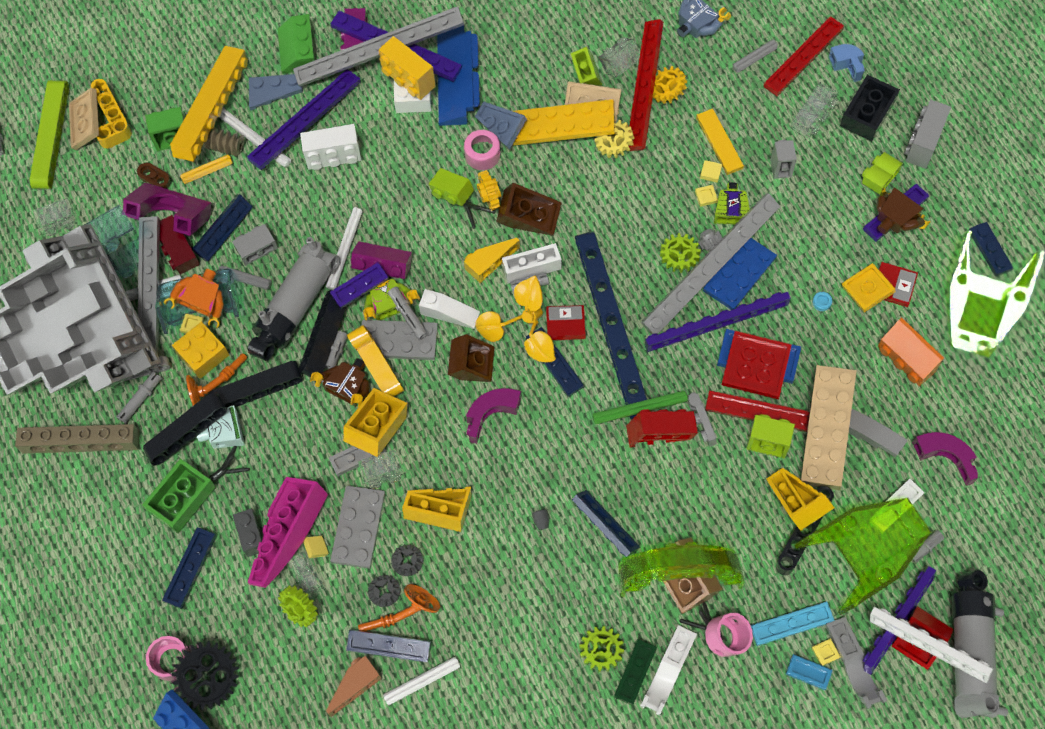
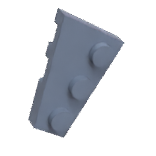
(270, 88)
(501, 122)

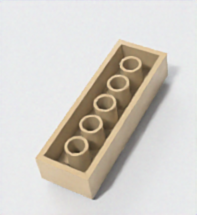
(828, 427)

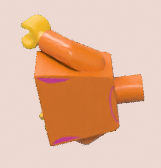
(199, 295)

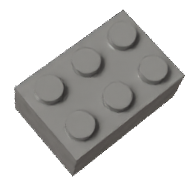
(926, 133)

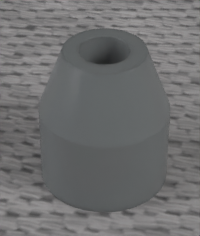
(541, 519)

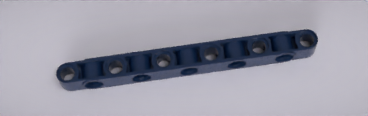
(608, 311)

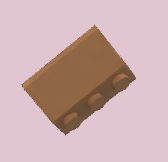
(692, 591)

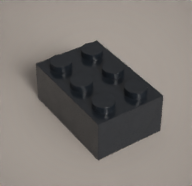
(869, 107)

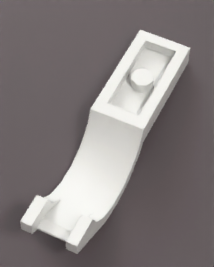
(669, 669)

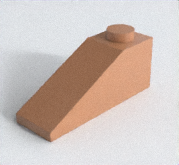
(354, 683)

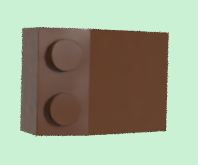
(528, 210)

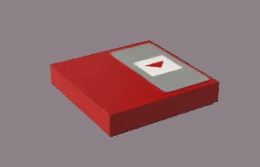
(902, 280)
(565, 322)

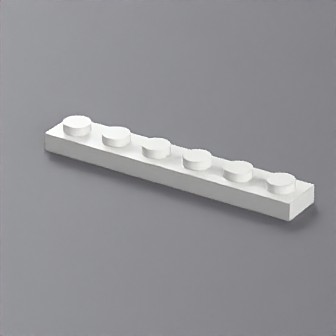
(938, 648)

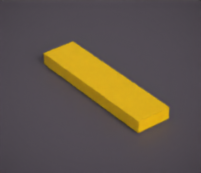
(719, 141)

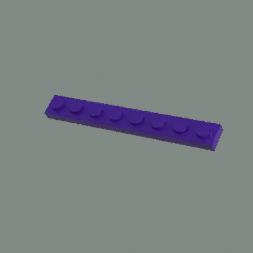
(364, 31)
(303, 119)
(716, 322)

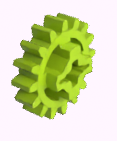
(688, 250)
(297, 606)
(608, 643)

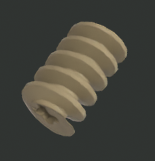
(224, 143)

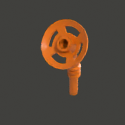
(197, 392)
(420, 601)

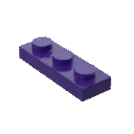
(359, 285)

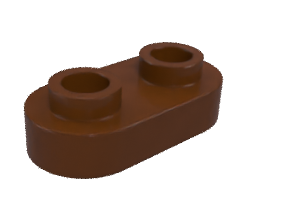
(155, 176)

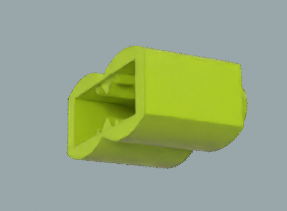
(881, 173)

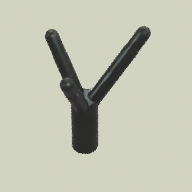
(468, 206)
(222, 470)
(706, 618)

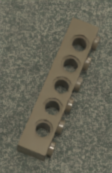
(77, 438)

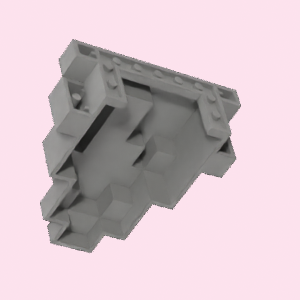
(70, 319)

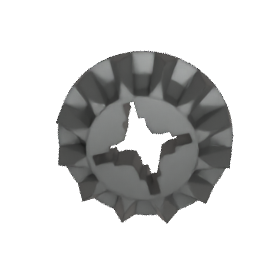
(406, 569)
(386, 599)

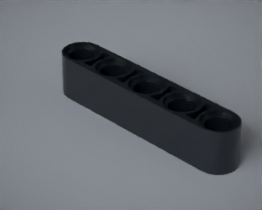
(322, 336)
(260, 384)
(184, 429)
(788, 553)

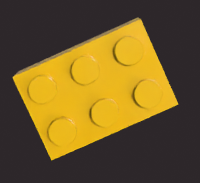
(406, 68)
(375, 422)

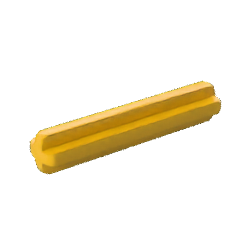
(206, 169)

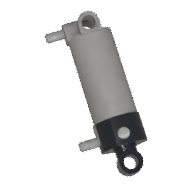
(292, 299)
(974, 633)

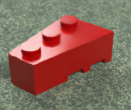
(661, 425)

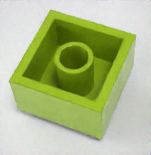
(770, 436)

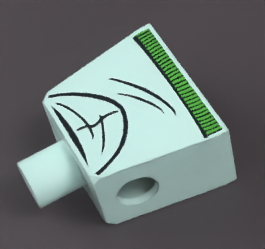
(225, 431)

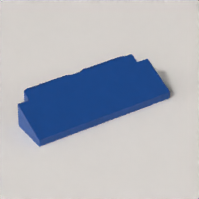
(462, 94)

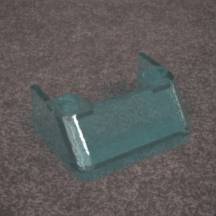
(108, 229)
(174, 316)

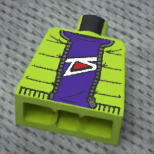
(731, 205)

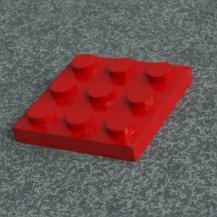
(756, 365)

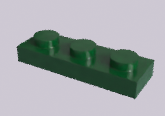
(635, 672)

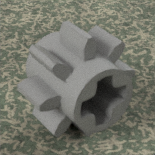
(709, 239)

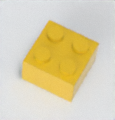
(200, 350)

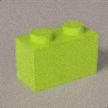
(586, 67)
(451, 187)

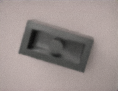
(248, 531)

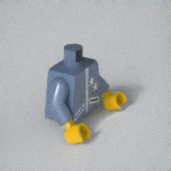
(699, 18)

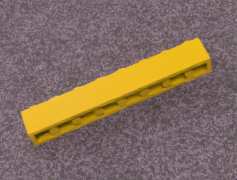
(208, 104)

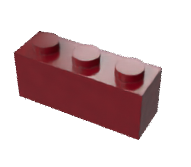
(176, 247)

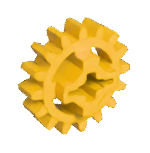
(669, 85)
(488, 190)

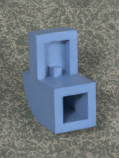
(848, 57)

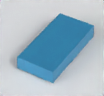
(809, 672)

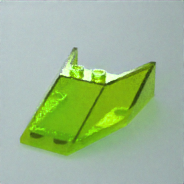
(986, 308)
(875, 542)

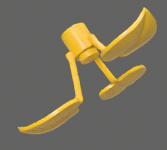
(527, 294)

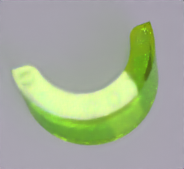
(679, 562)

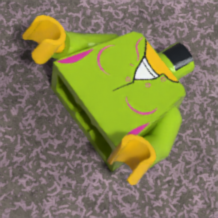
(379, 303)

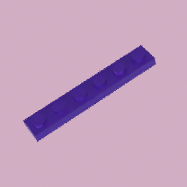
(903, 611)

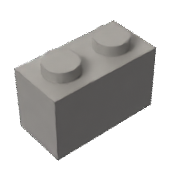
(783, 159)
(254, 244)

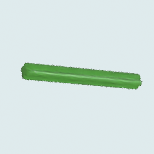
(634, 408)

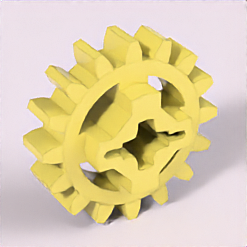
(616, 142)

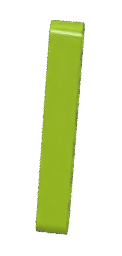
(49, 134)

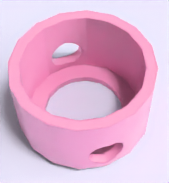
(478, 160)
(740, 631)
(155, 652)

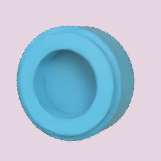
(822, 301)

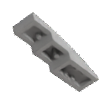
(875, 433)

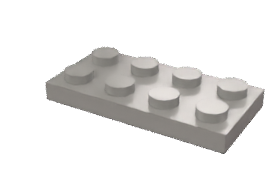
(399, 341)
(358, 527)

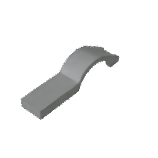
(853, 662)

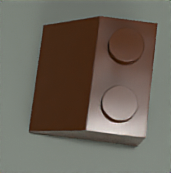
(471, 359)

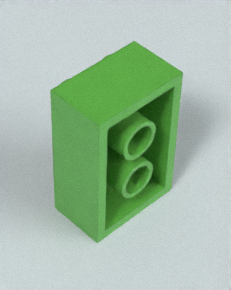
(179, 496)

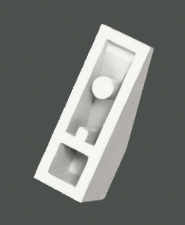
(447, 309)

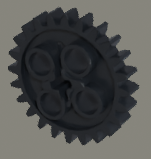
(216, 689)

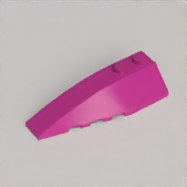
(288, 525)

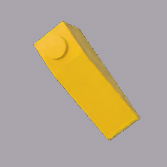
(488, 259)

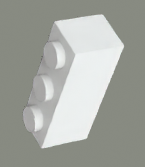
(531, 263)

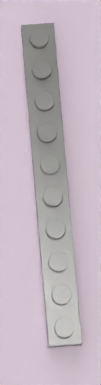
(368, 50)
(710, 264)

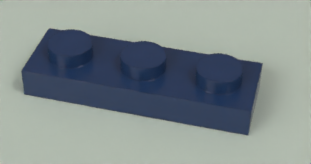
(991, 249)

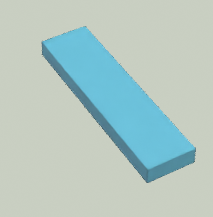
(792, 623)

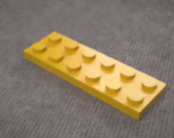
(567, 122)

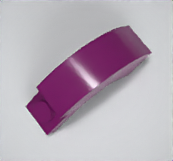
(491, 402)
(950, 447)

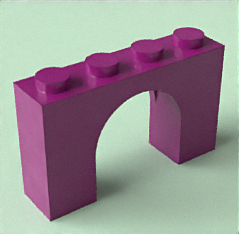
(190, 210)

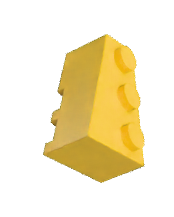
(798, 498)
(438, 508)

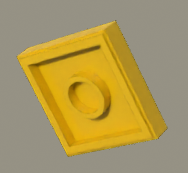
(868, 287)

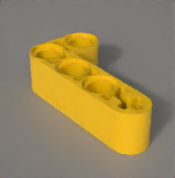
(114, 116)
(375, 361)

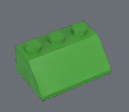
(296, 43)

